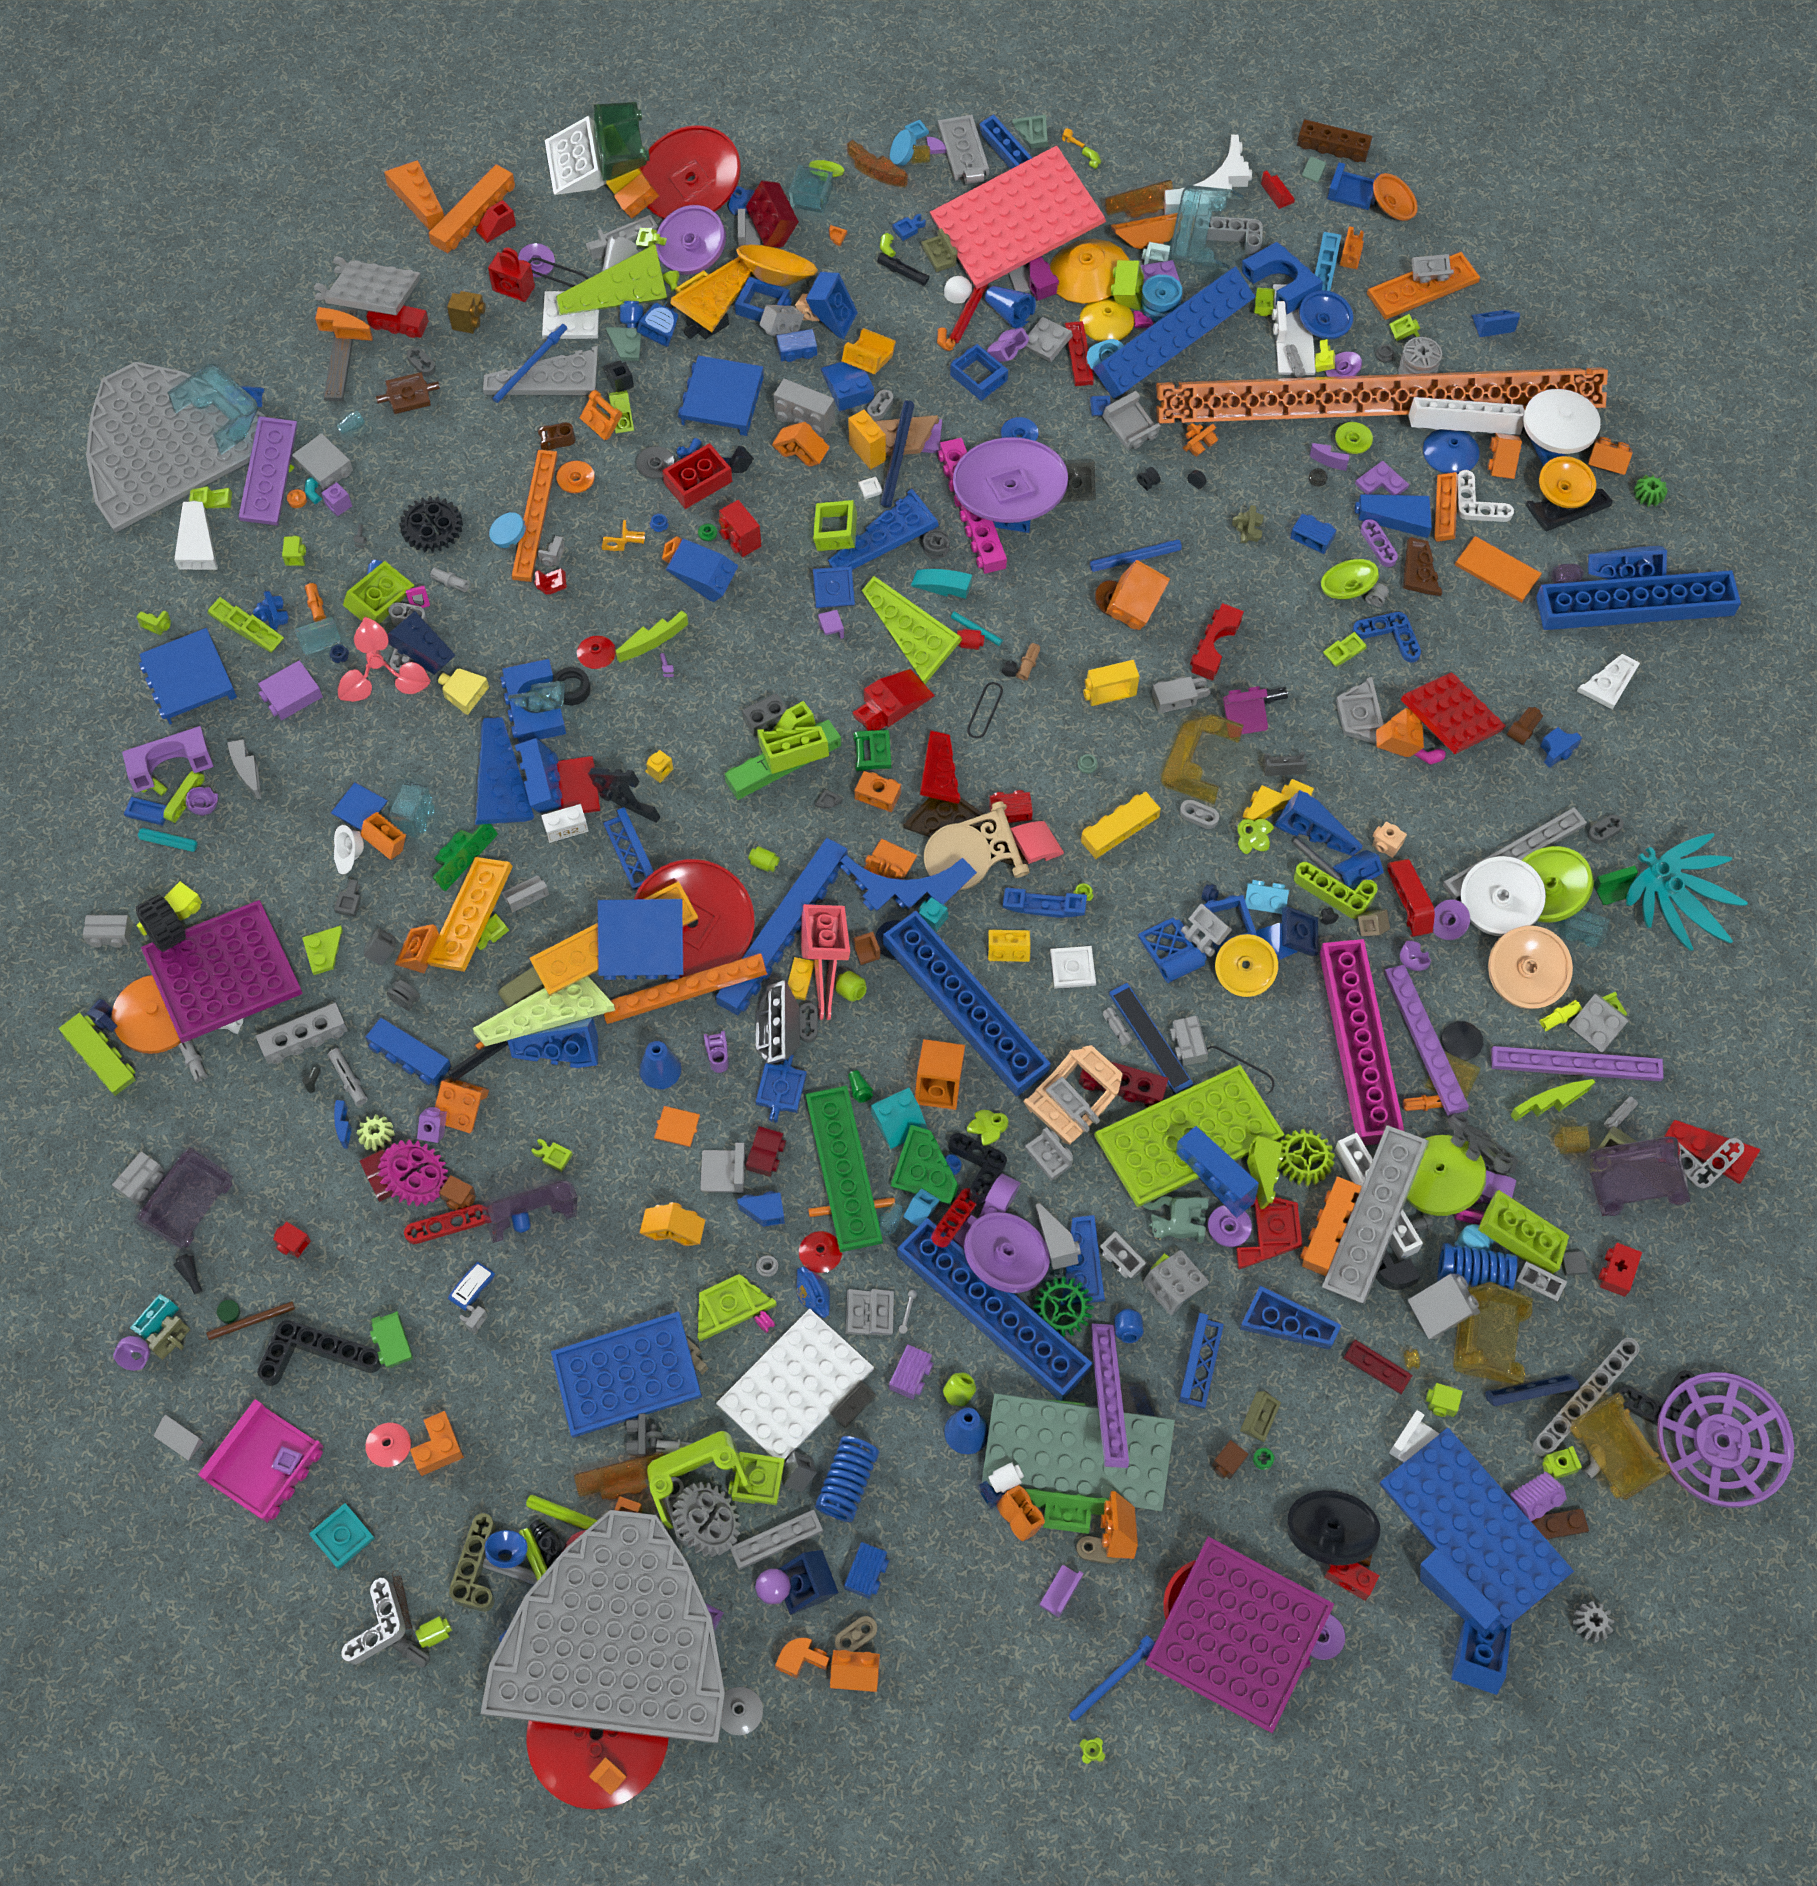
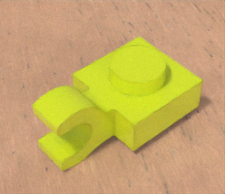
(1325, 359)

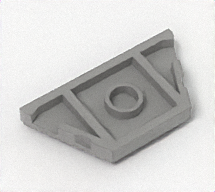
(1360, 712)

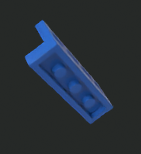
(635, 844)
(1193, 1360)

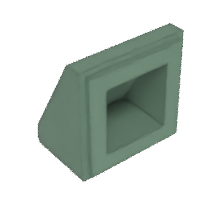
(1314, 169)

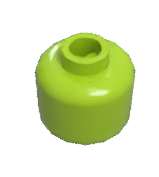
(850, 986)
(959, 1389)

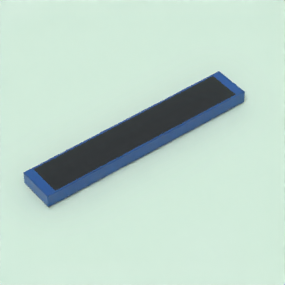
(1151, 1038)

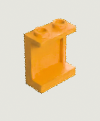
(869, 352)

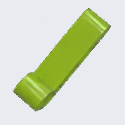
(1334, 887)

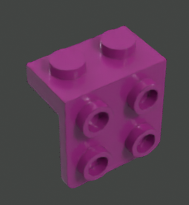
(1247, 709)

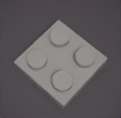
(1047, 339)
(1599, 1022)

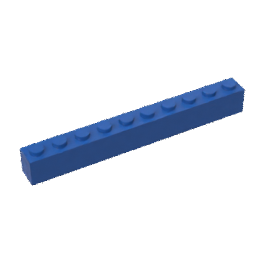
(785, 922)

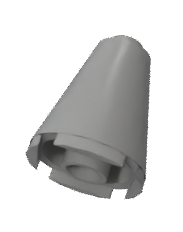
(618, 250)

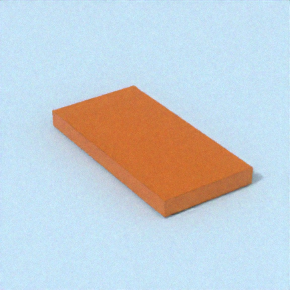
(1498, 569)

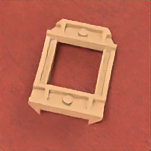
(1048, 1110)

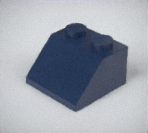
(809, 1581)

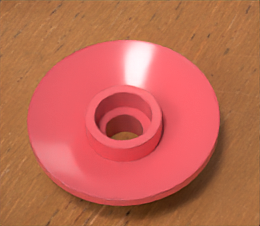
(394, 1453)

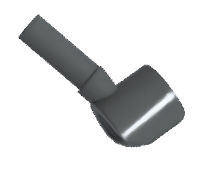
(358, 538)

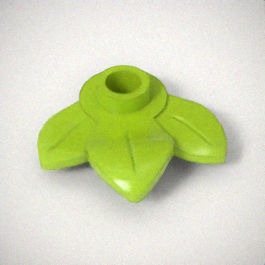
(1256, 837)
(986, 1125)

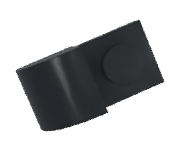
(619, 376)
(1398, 1275)

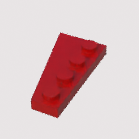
(1704, 1144)

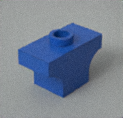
(1559, 746)

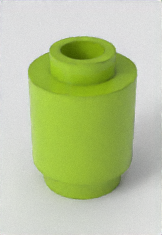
(763, 859)
(433, 1632)

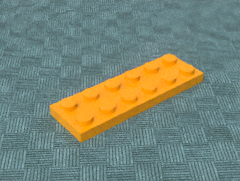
(469, 914)

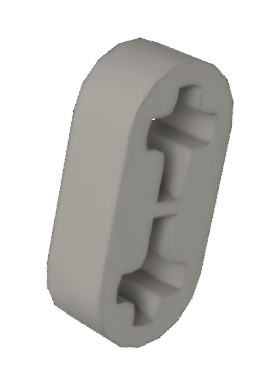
(877, 402)

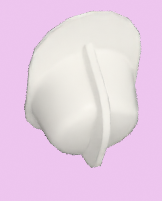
(347, 848)

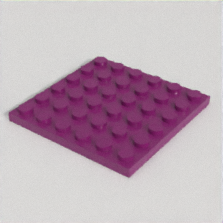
(222, 972)
(1239, 1634)

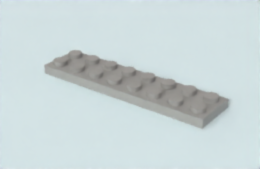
(1375, 1214)

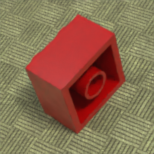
(739, 528)

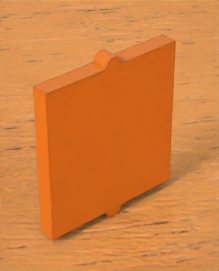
(677, 1126)

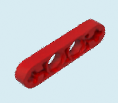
(955, 1217)
(445, 1220)

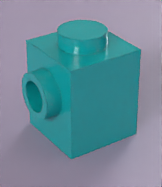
(934, 913)

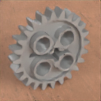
(692, 1512)

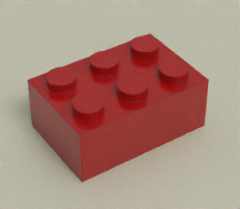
(697, 476)

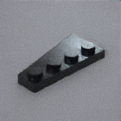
(1552, 516)

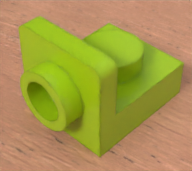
(1404, 327)
(154, 624)

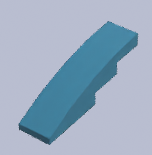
(1327, 259)

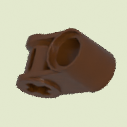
(557, 435)

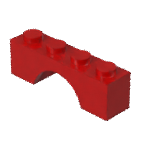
(1225, 623)

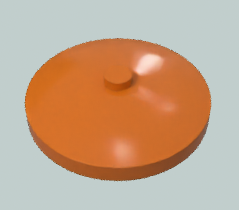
(143, 1018)

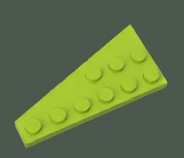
(631, 280)
(916, 632)

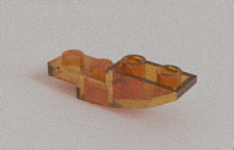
(879, 169)

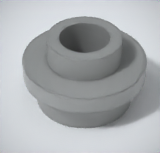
(762, 1261)

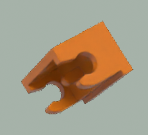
(1352, 249)

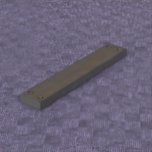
(339, 365)

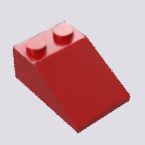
(897, 695)

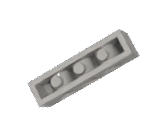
(290, 1032)

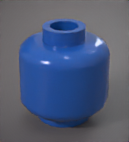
(631, 313)
(1128, 1325)

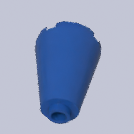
(1011, 305)
(659, 1066)
(966, 1431)

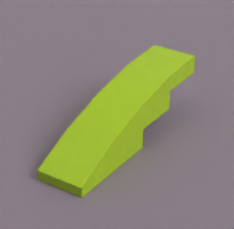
(245, 625)
(646, 640)
(1558, 1097)

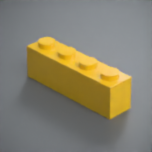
(1120, 825)

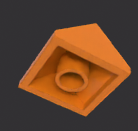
(418, 948)

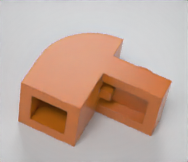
(796, 1653)

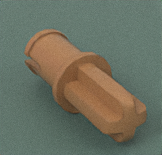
(1028, 661)

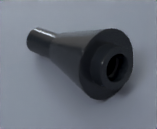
(186, 1267)

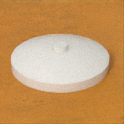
(1561, 421)
(1503, 895)

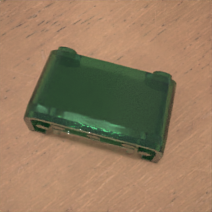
(618, 139)

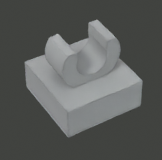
(476, 1319)

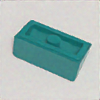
(153, 1316)

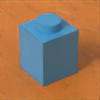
(921, 1207)

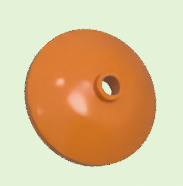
(1395, 197)

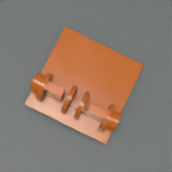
(890, 860)

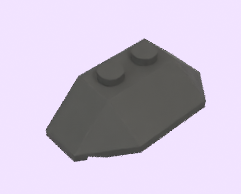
(777, 1023)

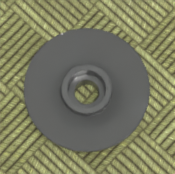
(652, 456)

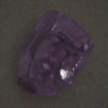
(1567, 573)

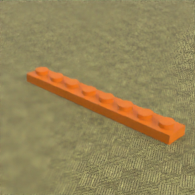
(535, 515)
(686, 988)

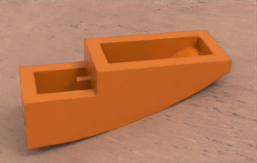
(342, 324)

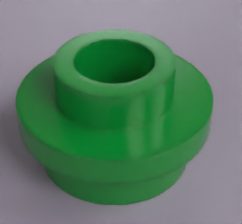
(707, 536)

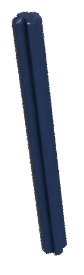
(897, 454)

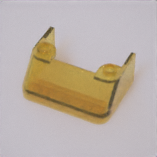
(1186, 776)

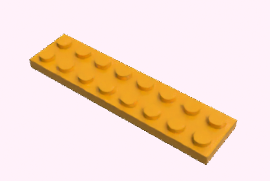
(578, 954)

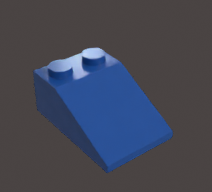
(832, 303)
(848, 385)
(702, 569)
(1481, 1659)

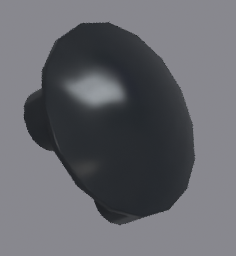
(1462, 1040)

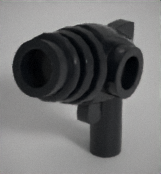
(548, 1541)

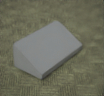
(177, 1438)

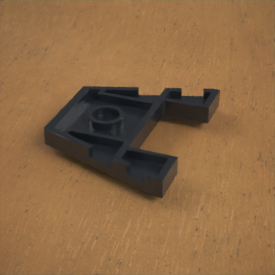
(615, 788)

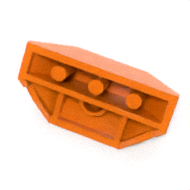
(1143, 231)

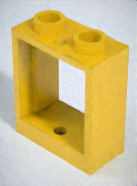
(1111, 683)

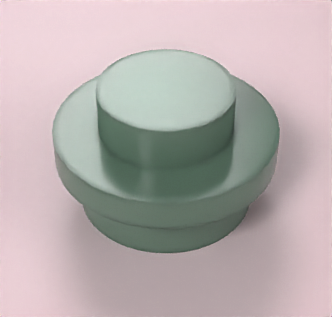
(1087, 764)

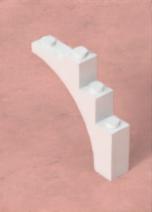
(1231, 174)

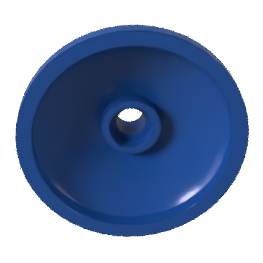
(1329, 308)
(1447, 457)

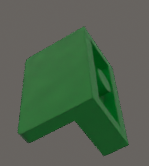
(1615, 885)

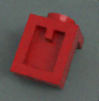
(869, 717)

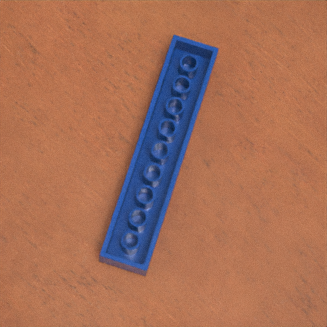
(1174, 332)
(1638, 600)
(966, 1003)
(996, 1313)

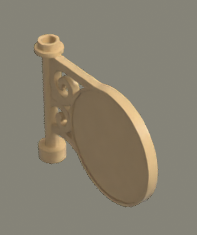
(966, 842)

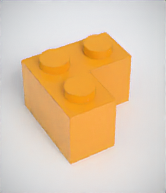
(672, 1223)

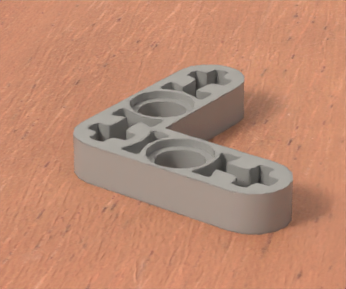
(1699, 1168)
(382, 1630)

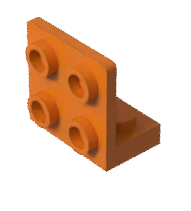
(460, 1102)

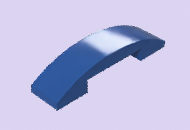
(1044, 905)

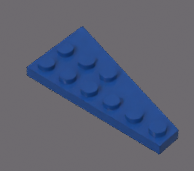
(890, 530)
(500, 784)

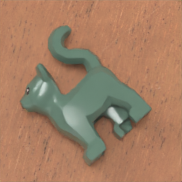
(1181, 1213)

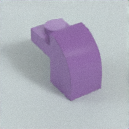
(1000, 1195)

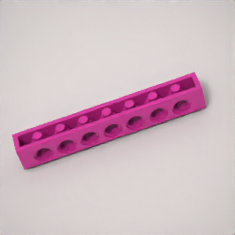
(988, 548)

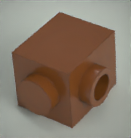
(457, 1194)

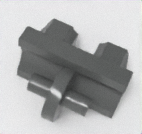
(639, 1426)

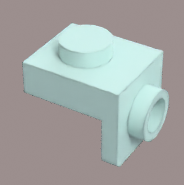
(1156, 252)

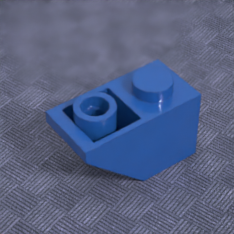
(763, 1209)

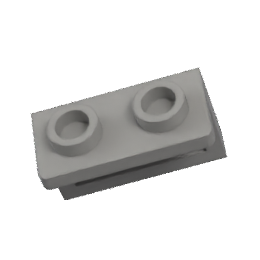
(1431, 267)
(1050, 1154)

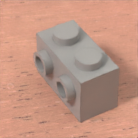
(781, 319)
(1124, 1255)

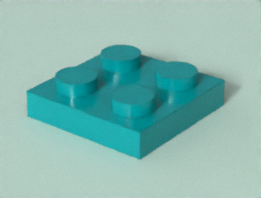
(341, 1536)

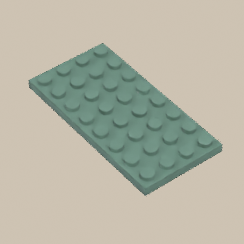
(1063, 1450)

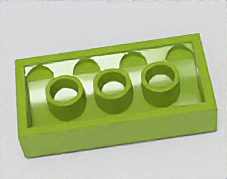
(1524, 1233)

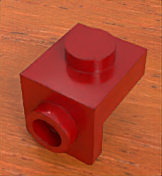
(551, 582)

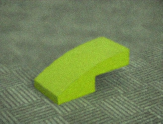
(212, 499)
(1345, 650)

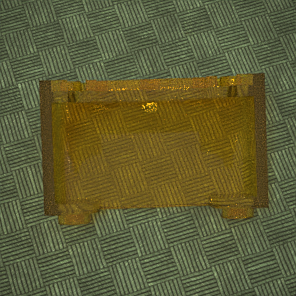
(1489, 1339)
(1619, 1447)

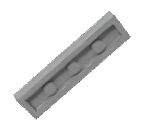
(776, 1539)

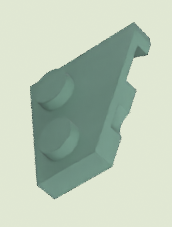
(1033, 130)

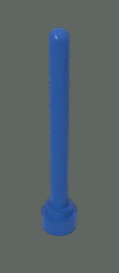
(1145, 1648)

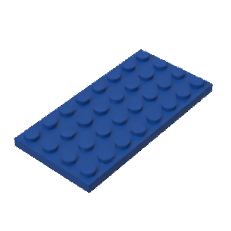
(1476, 1526)

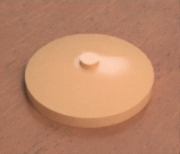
(1530, 967)

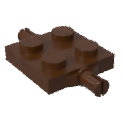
(408, 393)

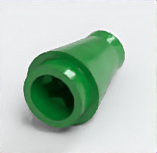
(860, 1088)

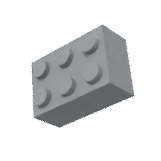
(800, 404)

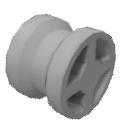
(1377, 595)

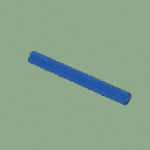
(1138, 554)

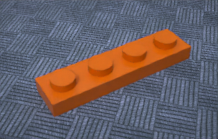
(1446, 507)

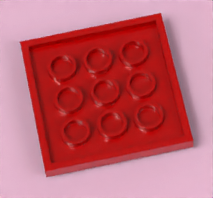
(1453, 713)

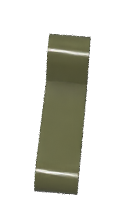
(467, 1559)

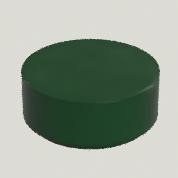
(228, 1311)

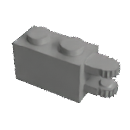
(1178, 693)

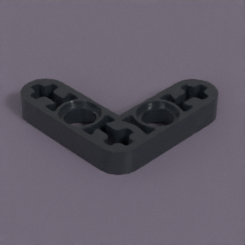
(988, 1166)
(1656, 1406)

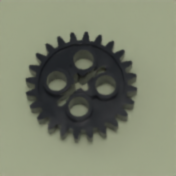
(444, 515)

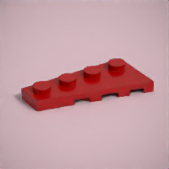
(939, 770)

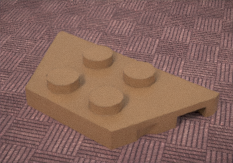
(918, 433)

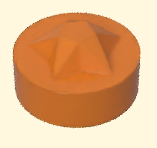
(296, 498)

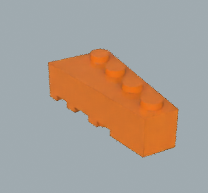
(415, 191)

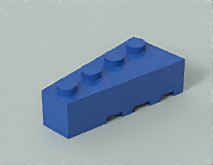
(1218, 1171)
(1284, 1319)

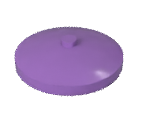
(693, 239)
(1006, 1252)

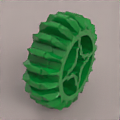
(1075, 1291)

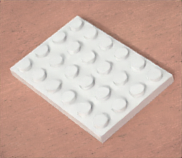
(794, 1386)

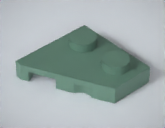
(626, 342)

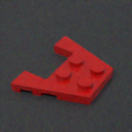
(1276, 1232)

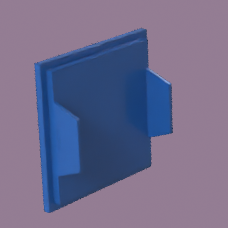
(358, 805)

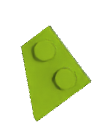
(322, 949)

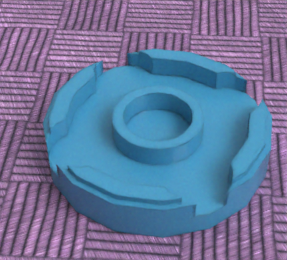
(901, 148)
(507, 530)

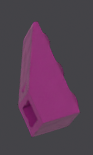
(1041, 279)

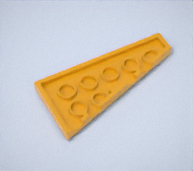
(714, 294)

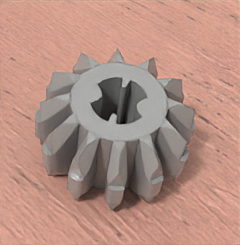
(1598, 1631)

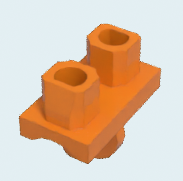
(1206, 435)

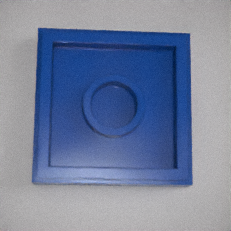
(833, 587)

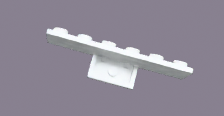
(1290, 331)

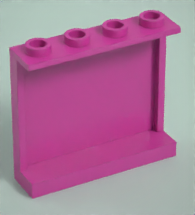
(245, 1461)

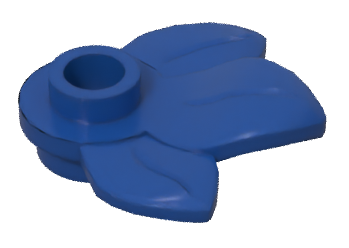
(739, 201)

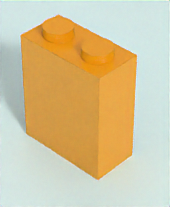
(867, 439)

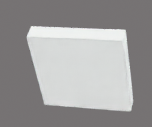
(1073, 967)

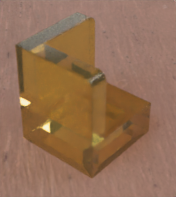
(921, 154)

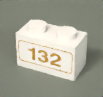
(564, 823)

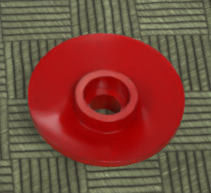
(596, 658)
(818, 1261)

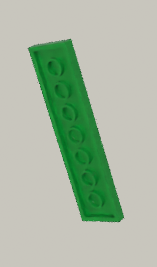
(844, 1169)

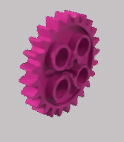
(402, 1157)

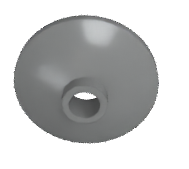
(750, 1717)

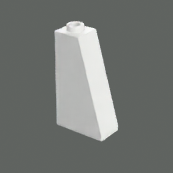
(194, 539)

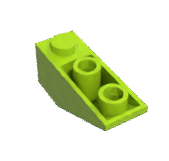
(1263, 1166)

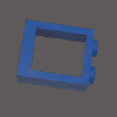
(754, 285)
(990, 384)
(1228, 903)

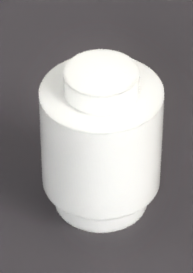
(1006, 1477)

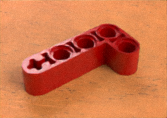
(1413, 897)

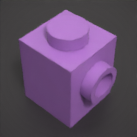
(431, 1125)

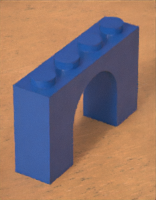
(1277, 260)
(527, 724)

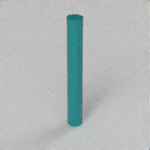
(971, 625)

